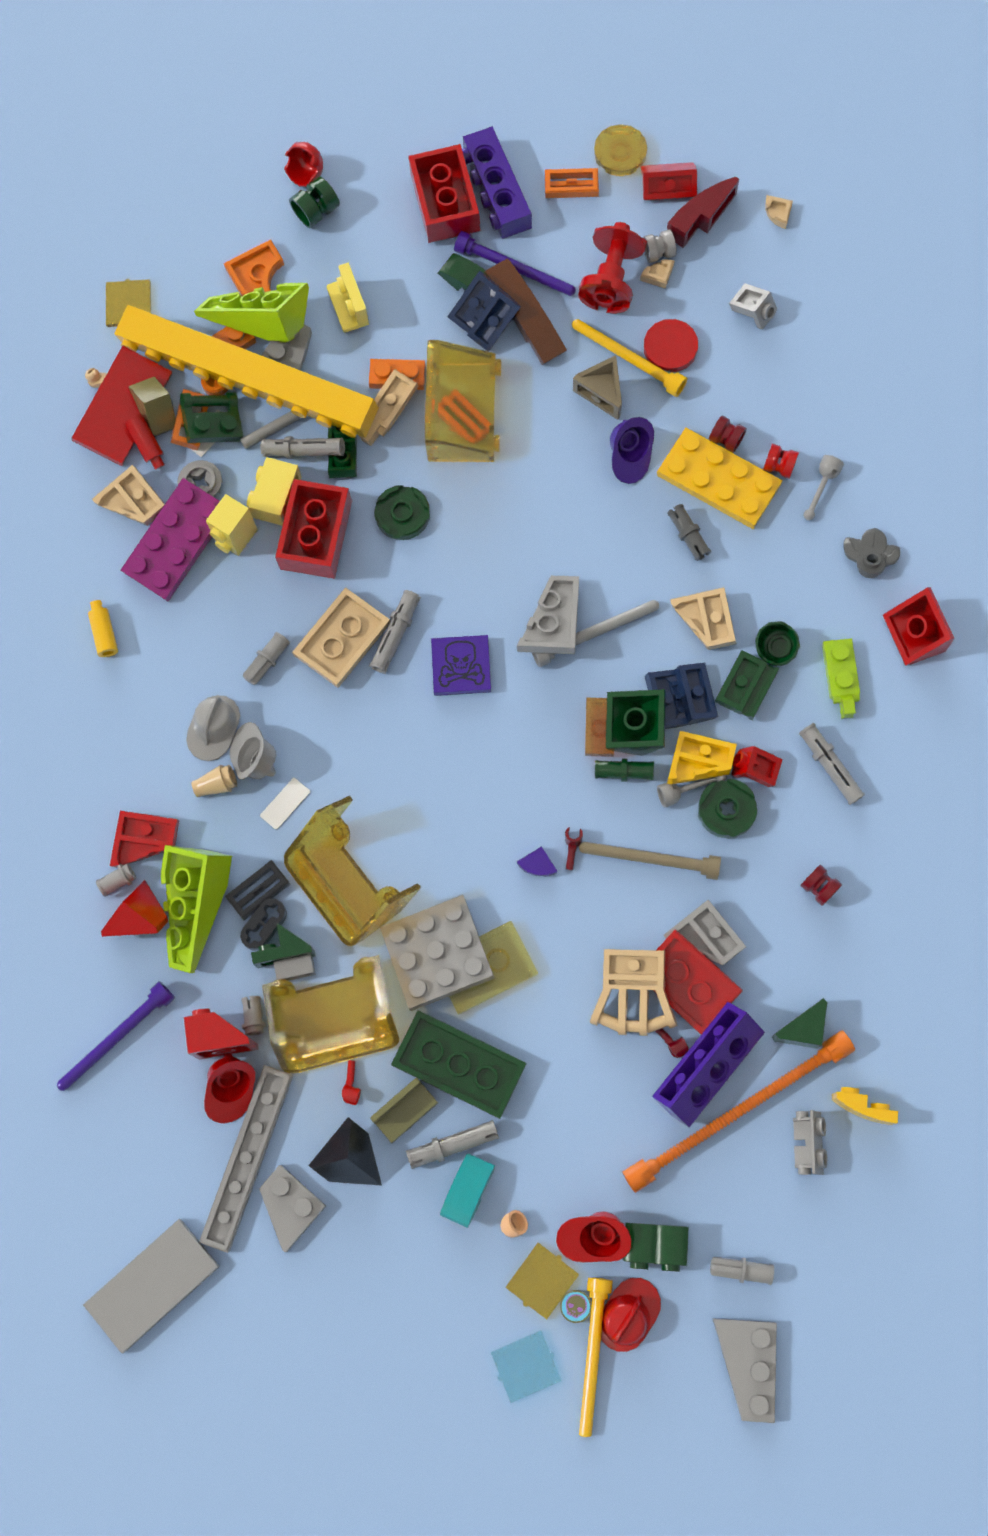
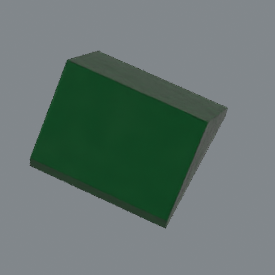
(635, 721)

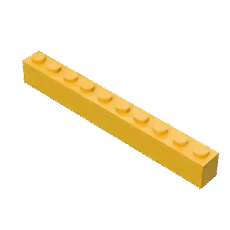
(247, 371)

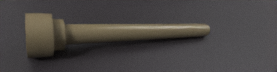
(707, 866)

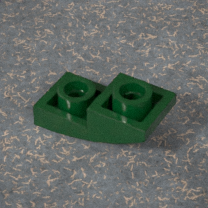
(459, 271)
(344, 465)

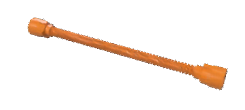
(834, 1049)

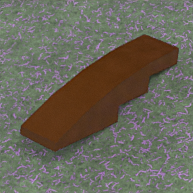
(530, 318)

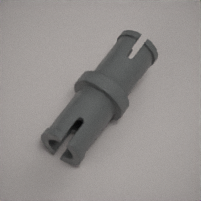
(689, 532)

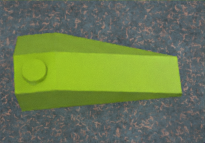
(267, 315)
(194, 893)

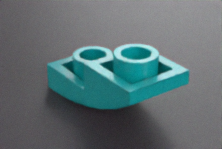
(467, 1190)

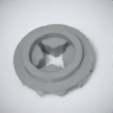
(201, 469)

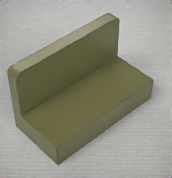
(404, 1110)

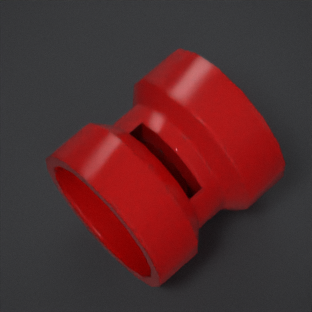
(787, 462)

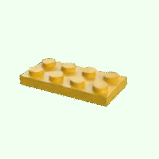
(719, 478)

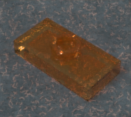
(596, 728)

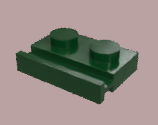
(746, 685)

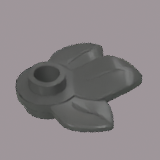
(871, 549)

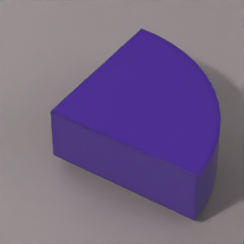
(537, 863)

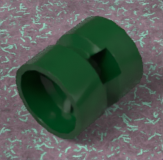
(314, 202)

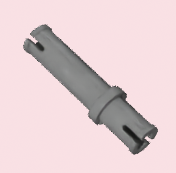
(293, 447)
(399, 622)
(851, 790)
(455, 1143)

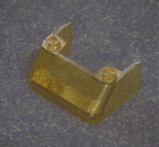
(337, 882)

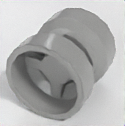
(660, 246)

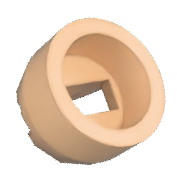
(514, 1224)

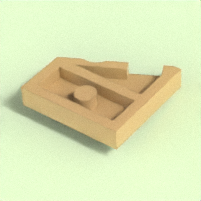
(131, 497)
(707, 617)

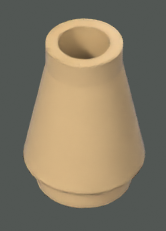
(216, 781)

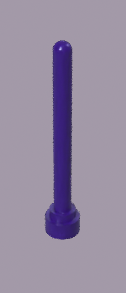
(467, 245)
(158, 997)

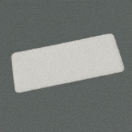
(285, 803)

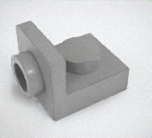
(755, 304)

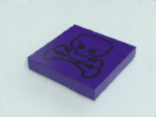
(461, 665)

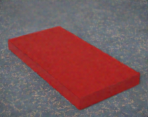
(103, 423)

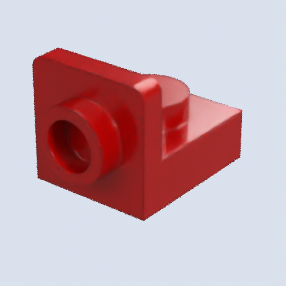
(756, 765)

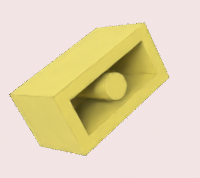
(272, 490)
(231, 525)

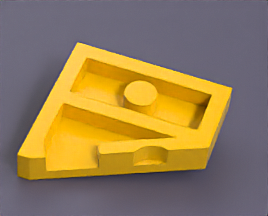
(700, 758)

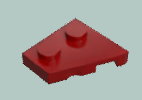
(141, 837)

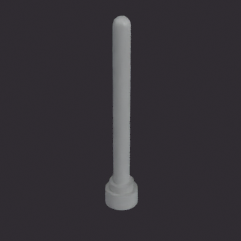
(544, 658)

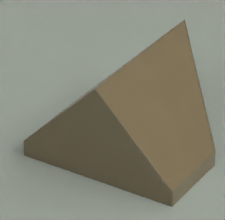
(601, 386)

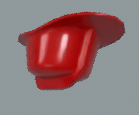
(228, 1089)
(594, 1238)
(630, 1314)

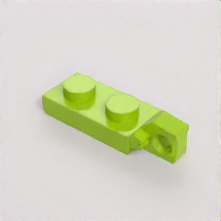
(842, 675)

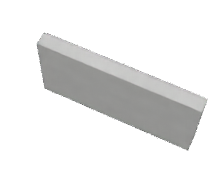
(151, 1286)

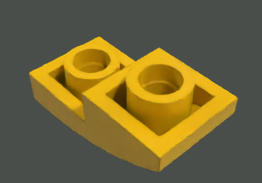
(857, 1104)

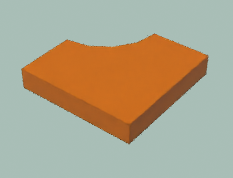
(254, 268)

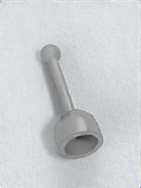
(829, 468)
(670, 793)

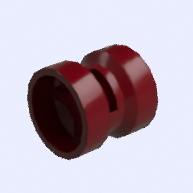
(727, 434)
(815, 880)

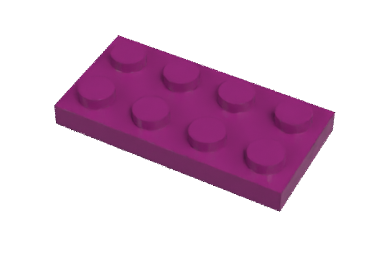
(172, 541)

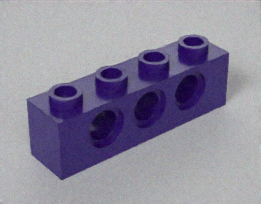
(486, 147)
(708, 1064)

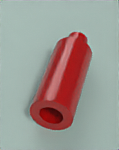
(145, 441)

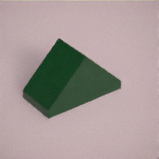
(806, 1029)

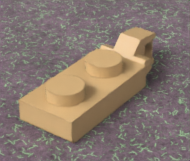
(391, 402)

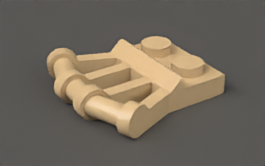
(635, 971)

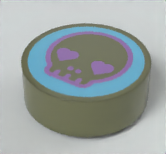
(575, 1306)

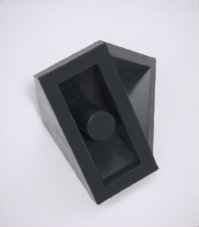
(348, 1157)

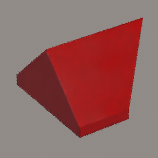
(137, 914)

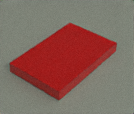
(694, 982)

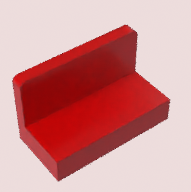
(669, 181)

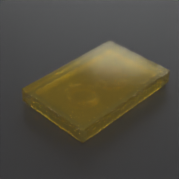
(509, 965)

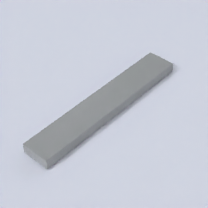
(246, 1159)

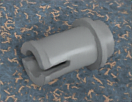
(116, 879)
(252, 1016)

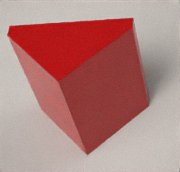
(919, 627)

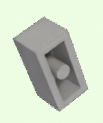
(294, 968)

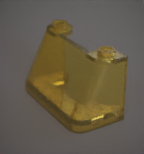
(460, 403)
(331, 1019)

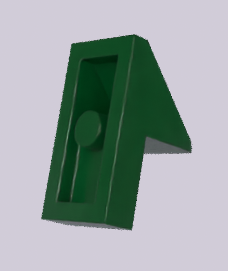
(290, 947)

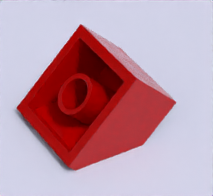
(213, 1036)

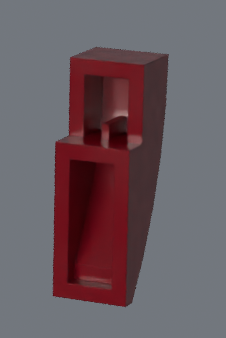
(702, 210)

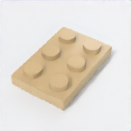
(341, 637)

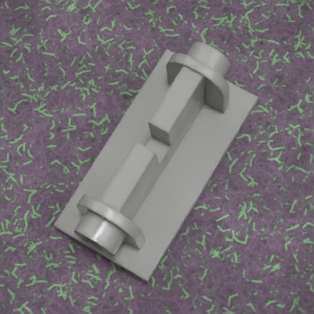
(811, 1130)

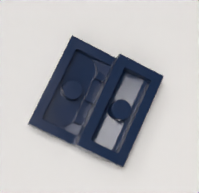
(484, 311)
(687, 694)

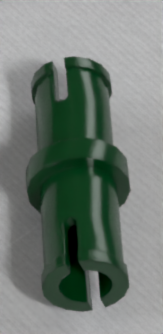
(624, 770)

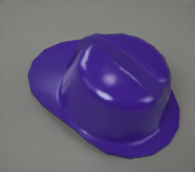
(631, 449)

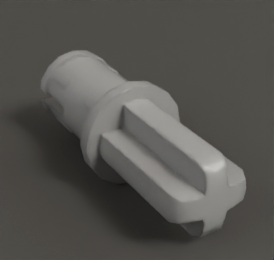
(265, 658)
(742, 1270)

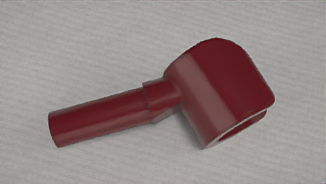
(572, 847)
(677, 1048)

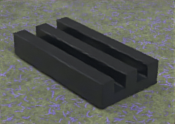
(244, 914)

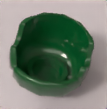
(777, 643)

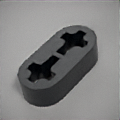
(258, 919)

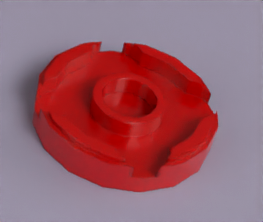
(671, 345)

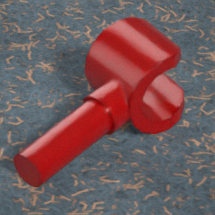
(349, 1093)

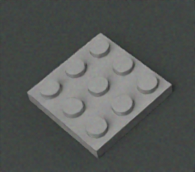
(437, 953)

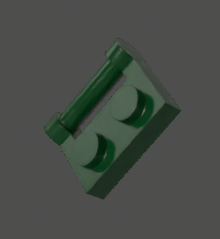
(211, 426)

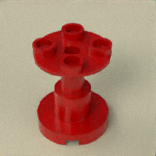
(607, 286)

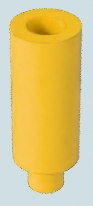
(102, 630)

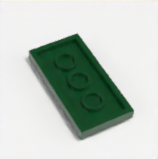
(459, 1064)

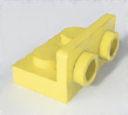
(348, 300)

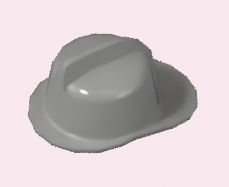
(213, 727)
(251, 753)

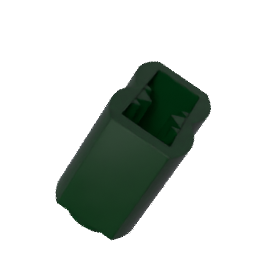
(657, 1245)

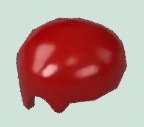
(303, 163)

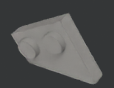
(710, 934)
(289, 1206)

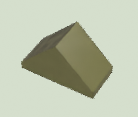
(154, 405)

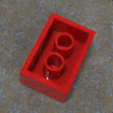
(444, 193)
(313, 528)

